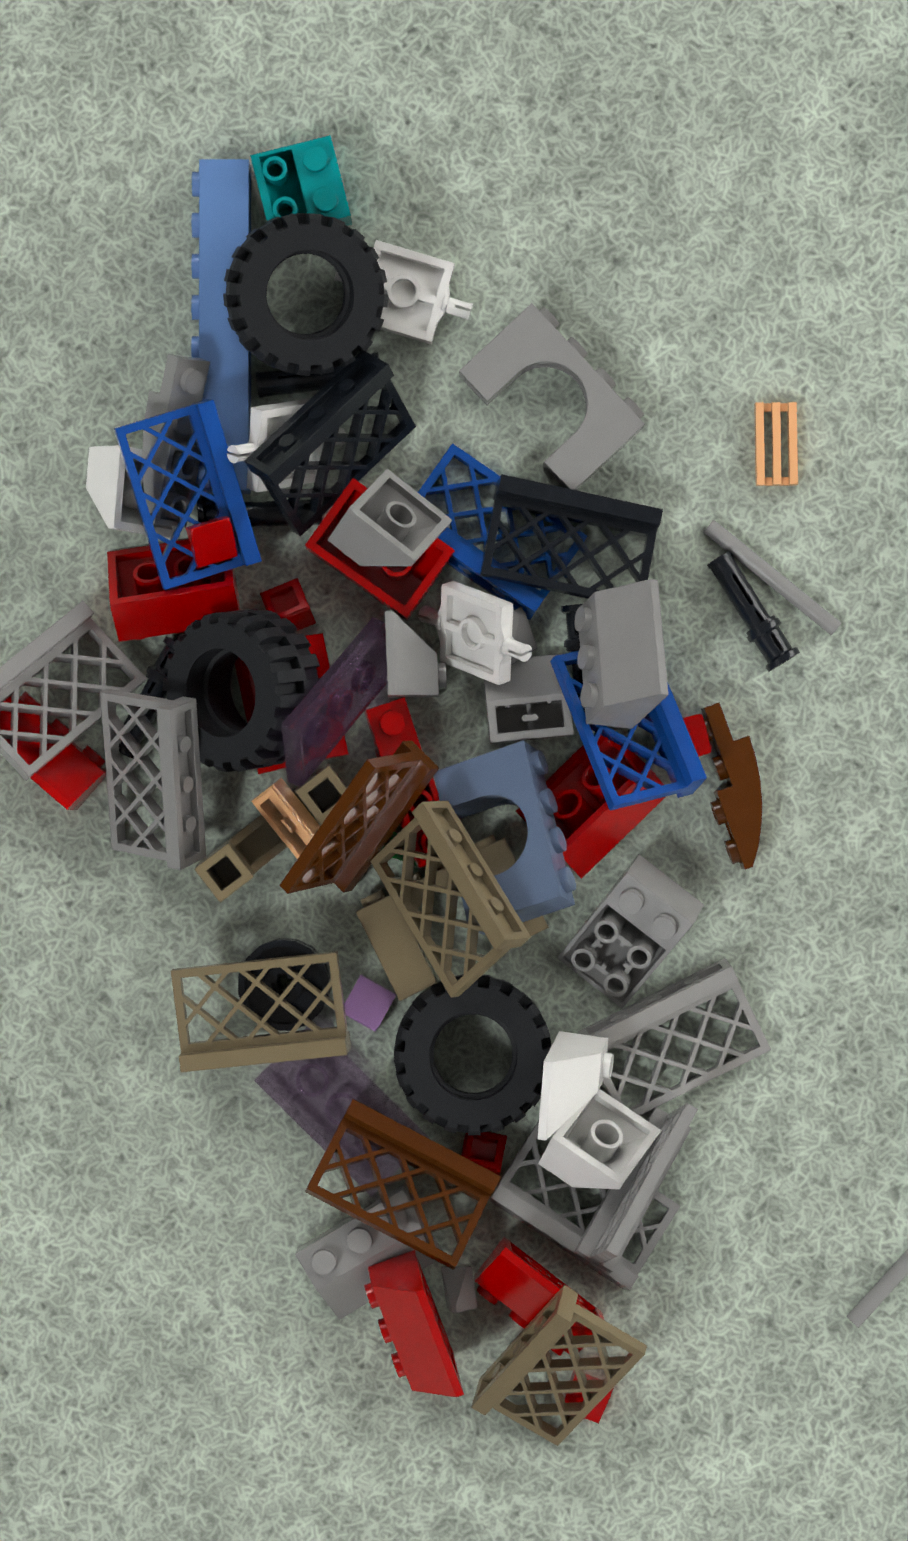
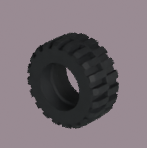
(361, 304)
(281, 676)
(459, 1109)

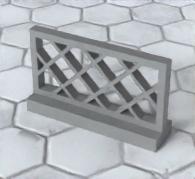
(36, 659)
(178, 779)
(669, 1005)
(625, 1207)
(560, 1230)

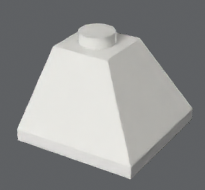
(112, 491)
(571, 1078)
(599, 1144)

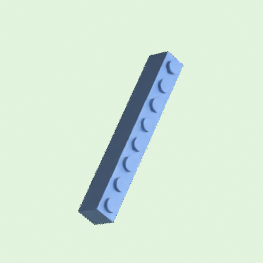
(221, 227)

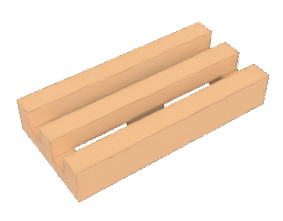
(775, 409)
(287, 816)

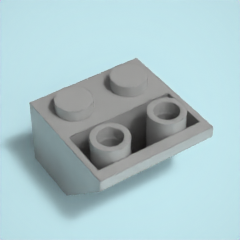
(528, 704)

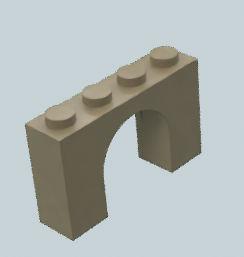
(257, 843)
(393, 938)

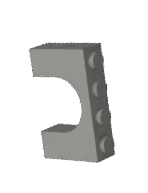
(535, 343)

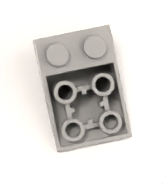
(631, 931)

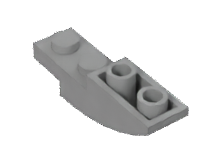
(181, 386)

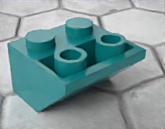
(301, 180)

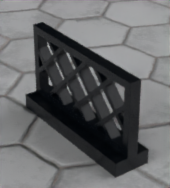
(318, 423)
(567, 506)

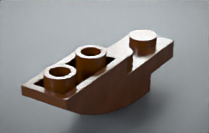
(741, 802)

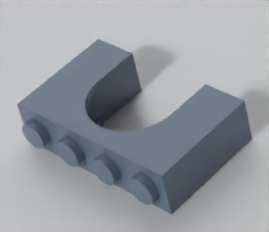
(515, 776)

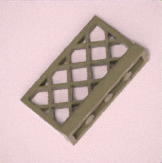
(468, 878)
(262, 1048)
(533, 1344)

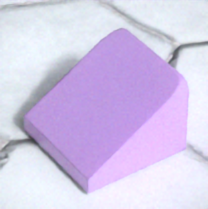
(368, 1003)

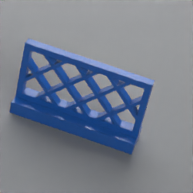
(221, 479)
(467, 557)
(670, 738)

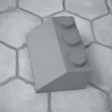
(621, 654)
(341, 1255)

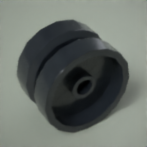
(299, 996)

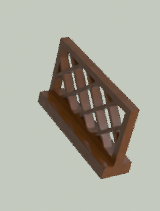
(362, 820)
(419, 1153)

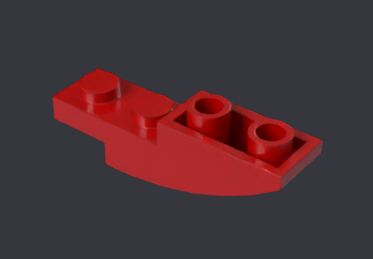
(389, 727)

